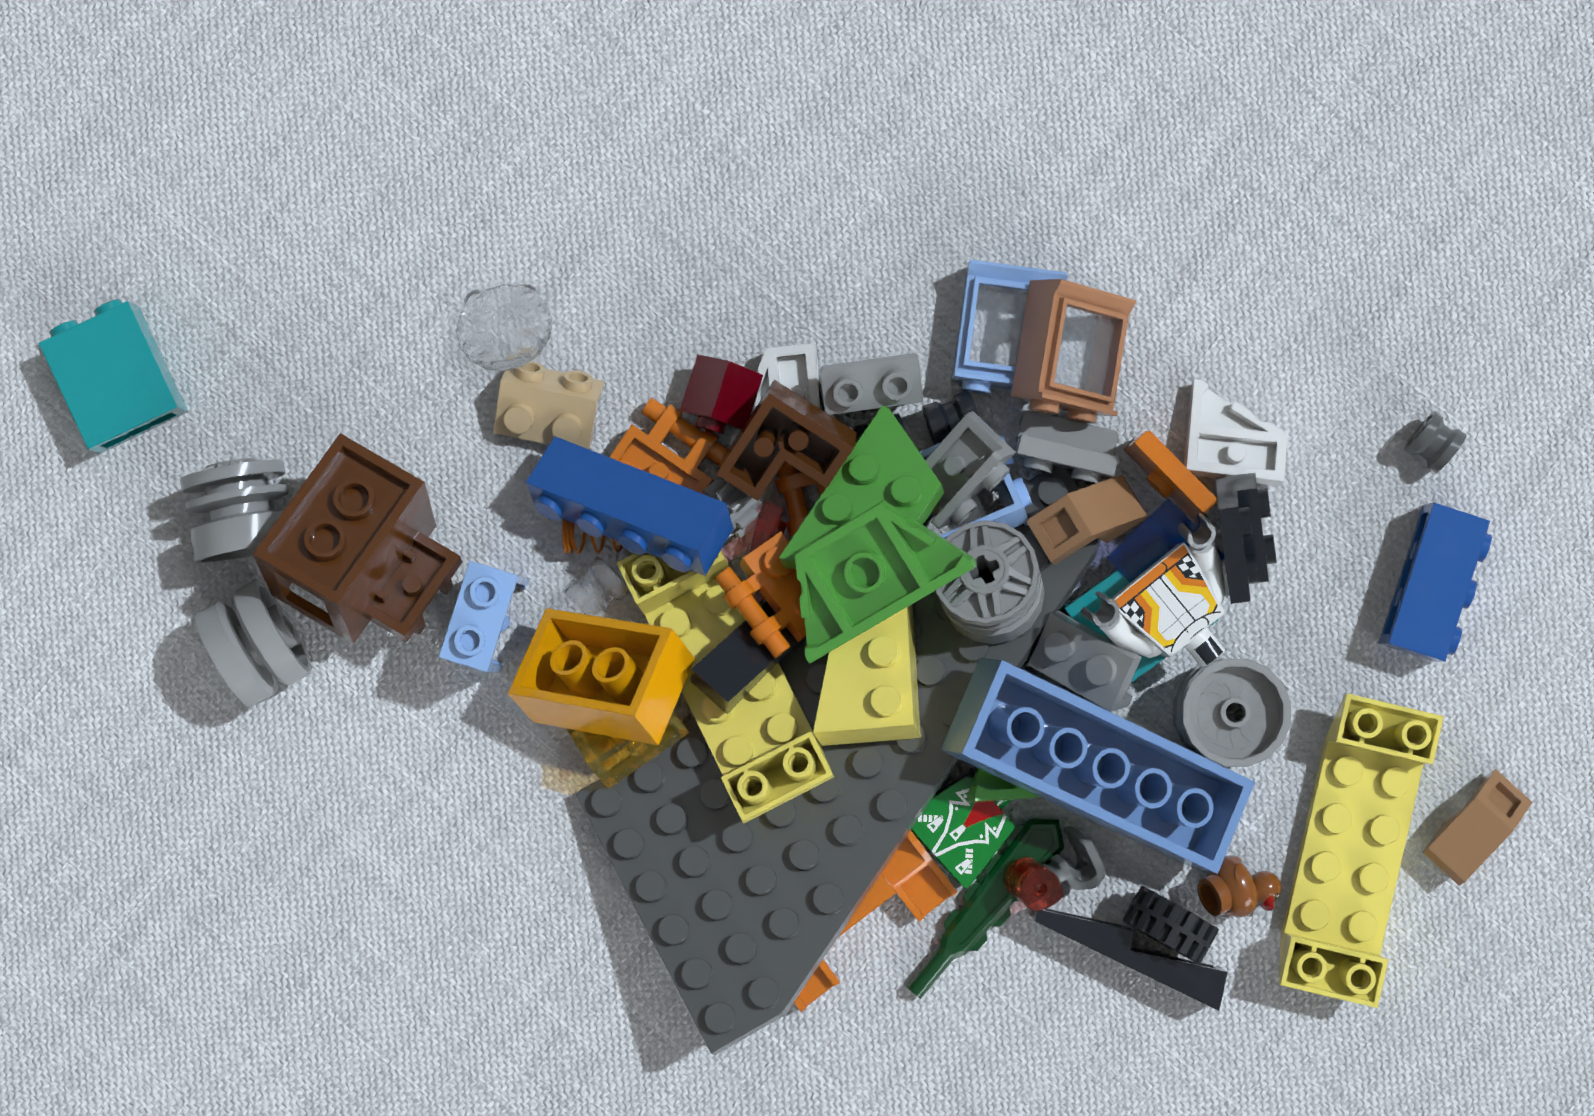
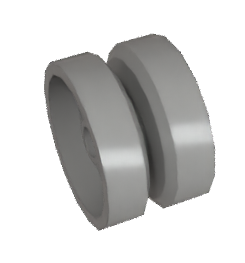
(252, 643)
(1261, 716)

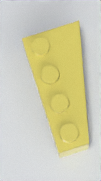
(871, 686)

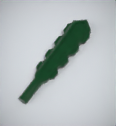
(988, 901)

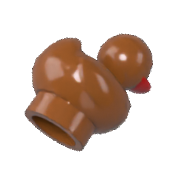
(1236, 891)

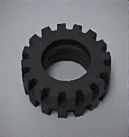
(1170, 924)

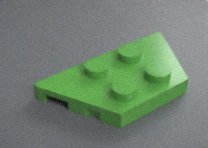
(878, 469)
(869, 574)

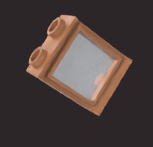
(1071, 349)

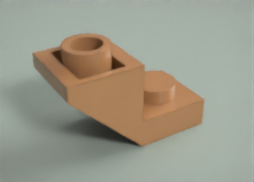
(1085, 515)
(1478, 827)

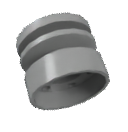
(236, 506)
(1009, 603)

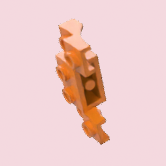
(916, 881)

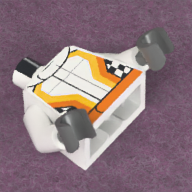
(1170, 602)

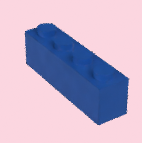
(629, 506)

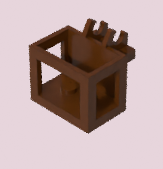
(358, 545)

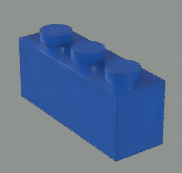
(1436, 582)

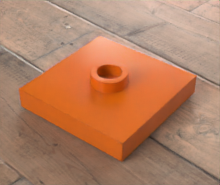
(1169, 475)

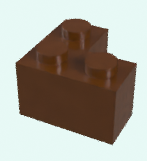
(788, 431)

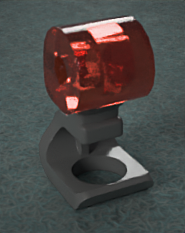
(1040, 884)

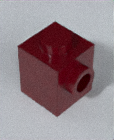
(720, 394)

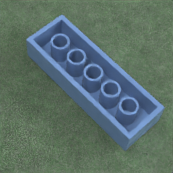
(1097, 765)

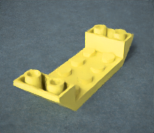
(765, 739)
(1354, 848)

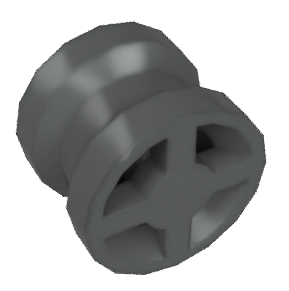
(1435, 442)

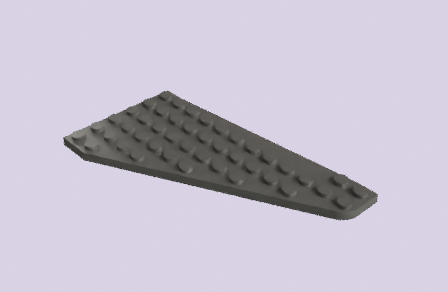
(761, 901)

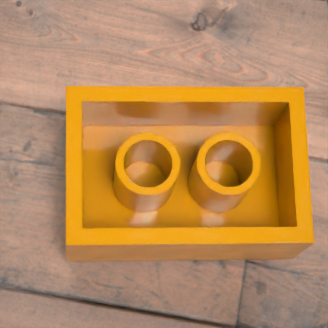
(602, 676)

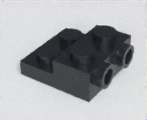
(1242, 533)

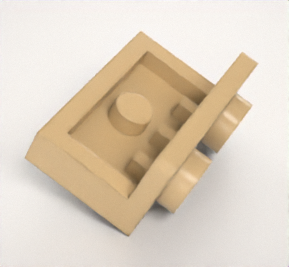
(546, 404)

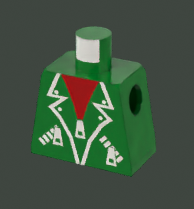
(961, 832)

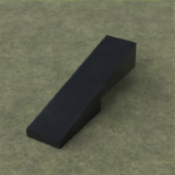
(737, 665)
(1113, 940)

